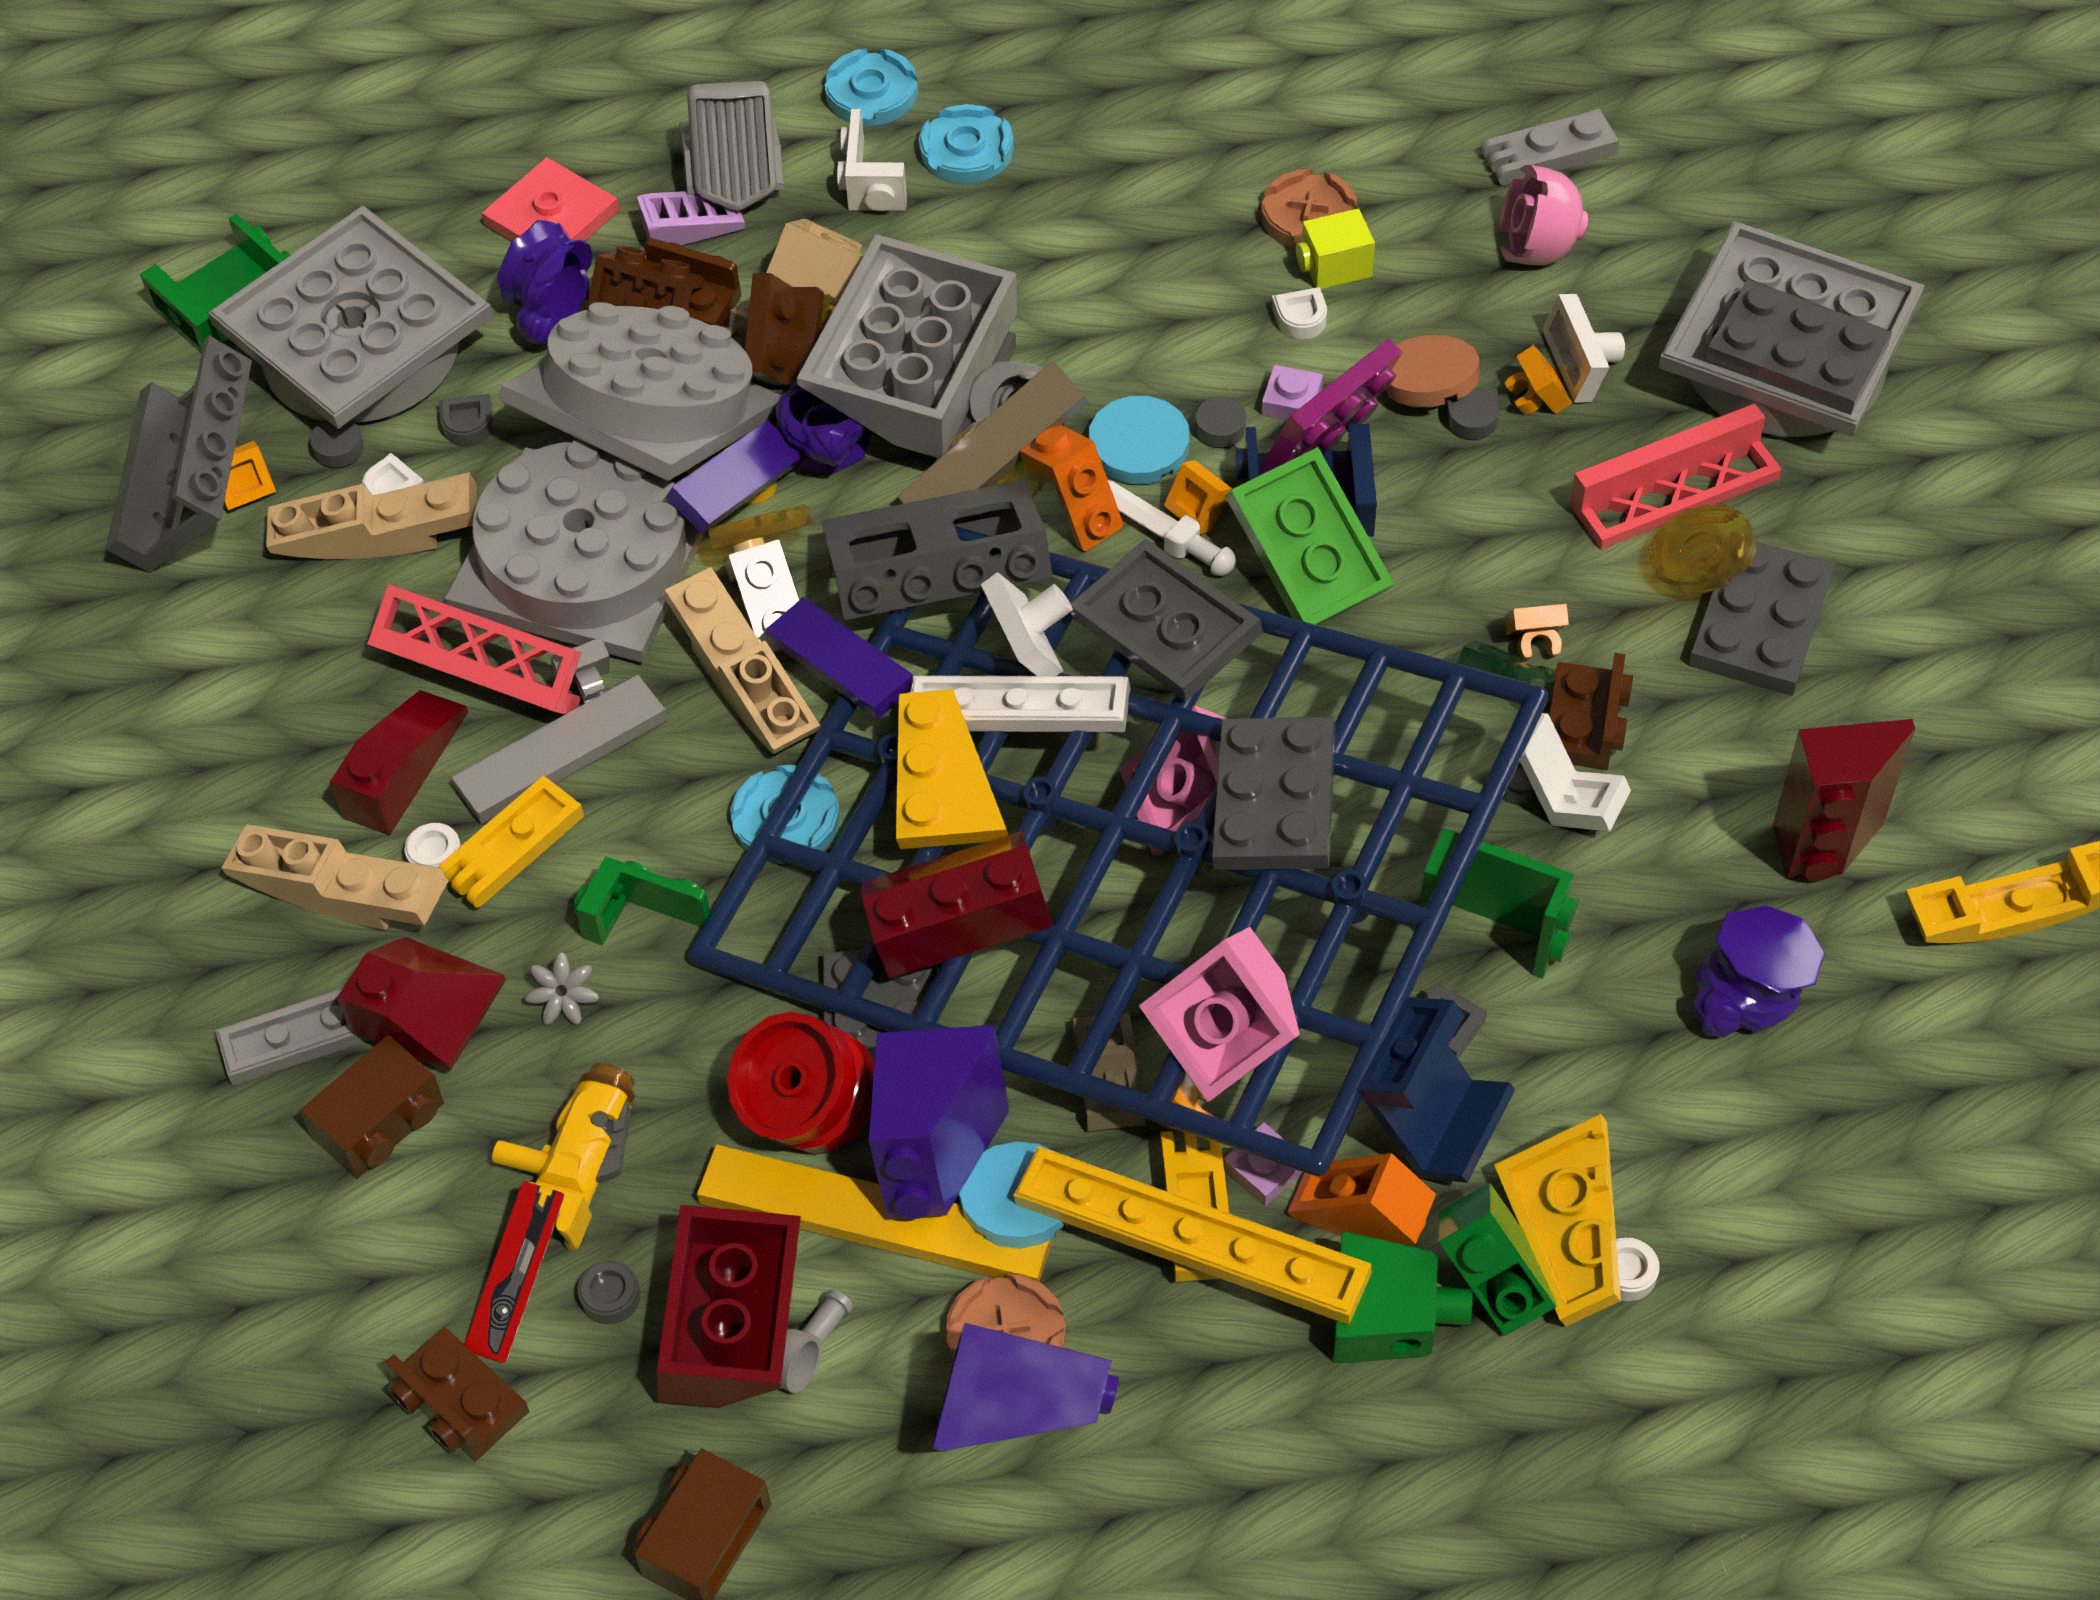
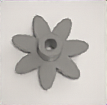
(551, 994)

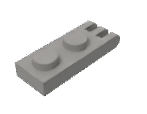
(1551, 145)

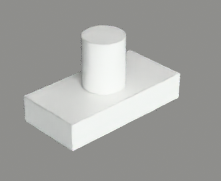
(1578, 350)
(1026, 622)

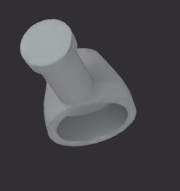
(805, 1346)

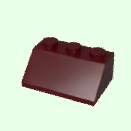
(1837, 794)
(955, 905)
(727, 1306)

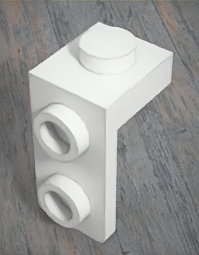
(868, 184)
(762, 583)
(1568, 795)

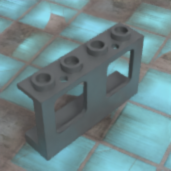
(173, 460)
(926, 552)

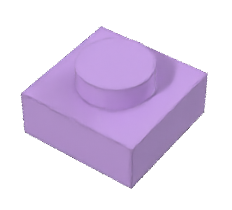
(1289, 391)
(1258, 1175)

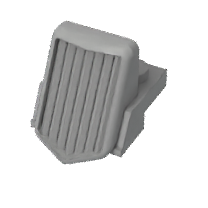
(731, 144)

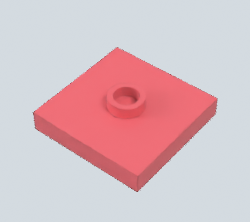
(555, 196)

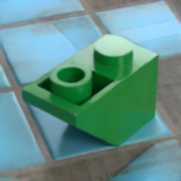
(1495, 1259)

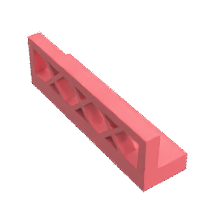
(1670, 461)
(476, 670)

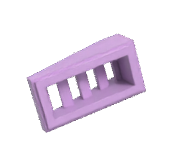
(675, 217)

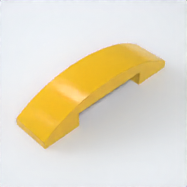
(2010, 903)

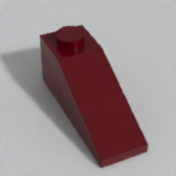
(394, 761)

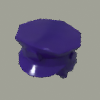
(546, 277)
(820, 432)
(1755, 971)

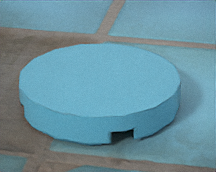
(875, 83)
(966, 144)
(1140, 439)
(812, 823)
(990, 1201)

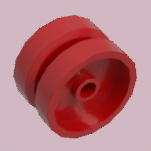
(801, 1083)

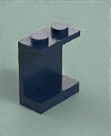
(1351, 469)
(1427, 1096)

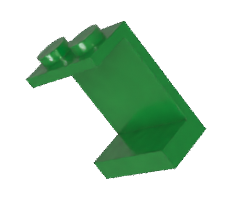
(188, 302)
(1512, 893)

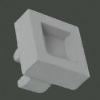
(591, 665)

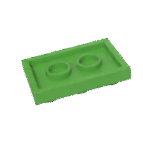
(1309, 539)

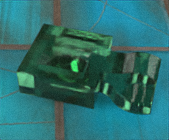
(1496, 661)

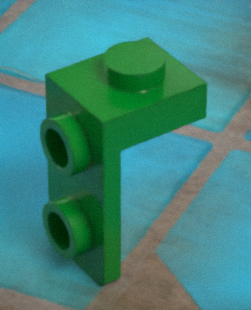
(616, 883)

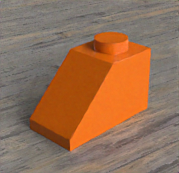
(1367, 1198)

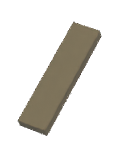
(995, 443)

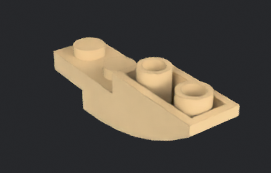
(364, 525)
(740, 664)
(329, 881)

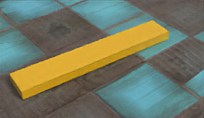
(856, 1213)
(1194, 1235)

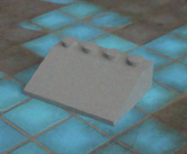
(911, 342)

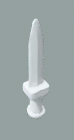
(1179, 536)

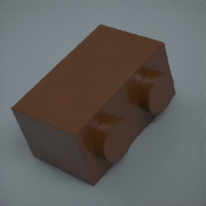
(372, 1107)
(701, 1527)

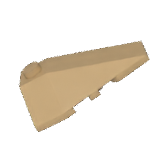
(815, 257)

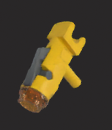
(585, 1149)

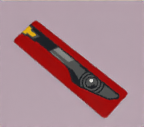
(514, 1271)

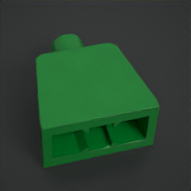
(1398, 1304)

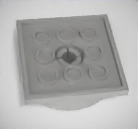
(1802, 272)
(353, 323)
(644, 386)
(576, 549)

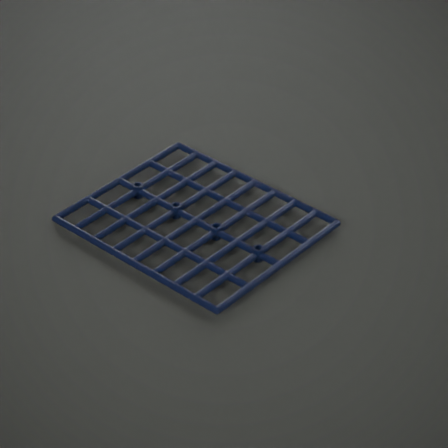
(1189, 843)

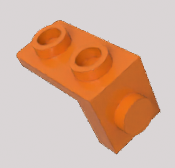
(1079, 480)

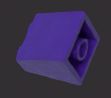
(933, 1114)
(1018, 1389)

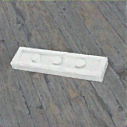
(1036, 701)

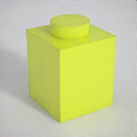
(1336, 249)

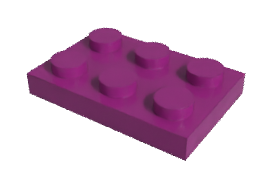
(1345, 400)

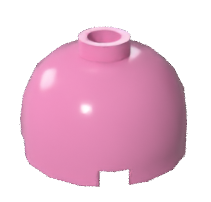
(1541, 217)

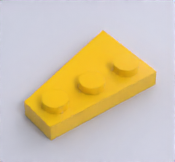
(940, 777)
(1568, 1216)

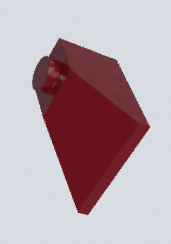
(419, 999)

